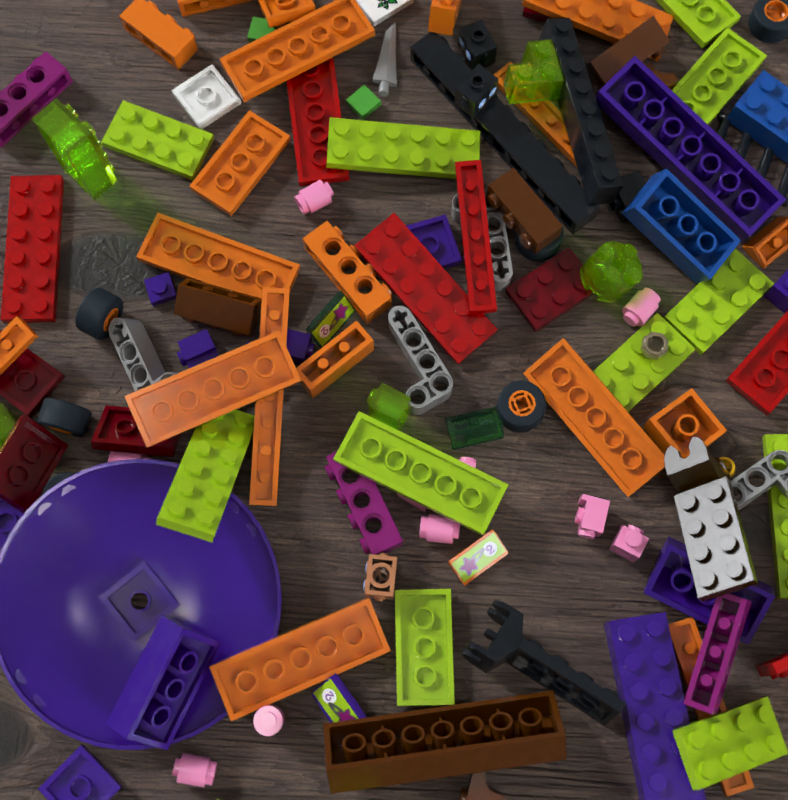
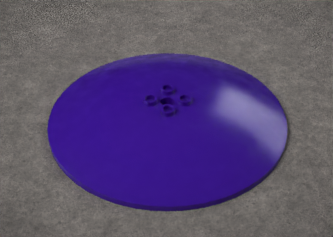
(71, 587)

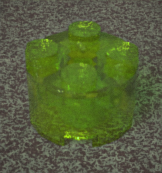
(612, 271)

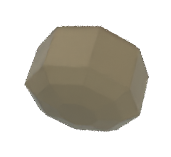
(654, 345)

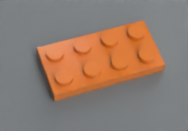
(240, 163)

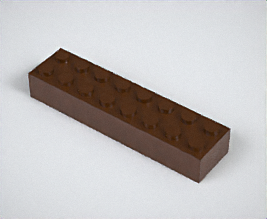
(443, 742)

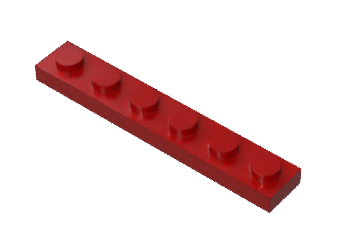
(475, 237)

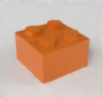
(683, 420)

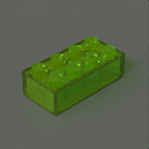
(76, 148)

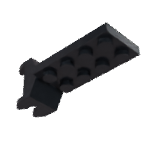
(540, 666)

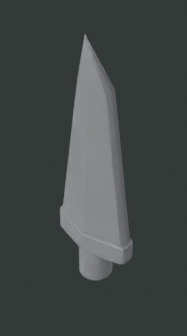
(386, 65)

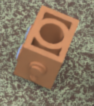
(377, 566)

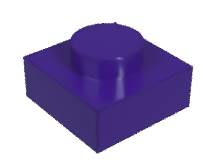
(160, 289)

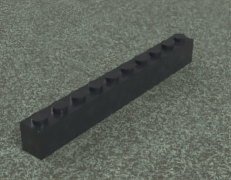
(507, 136)

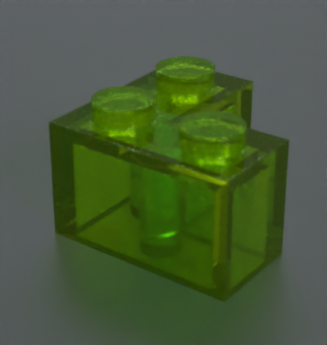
(536, 77)
(389, 406)

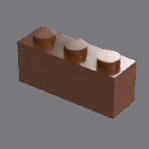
(642, 42)
(523, 211)
(217, 307)

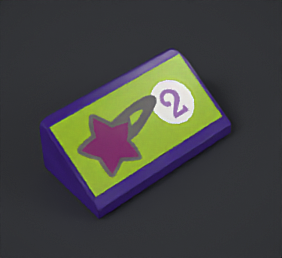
(337, 701)

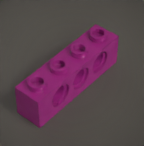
(36, 95)
(373, 543)
(717, 653)

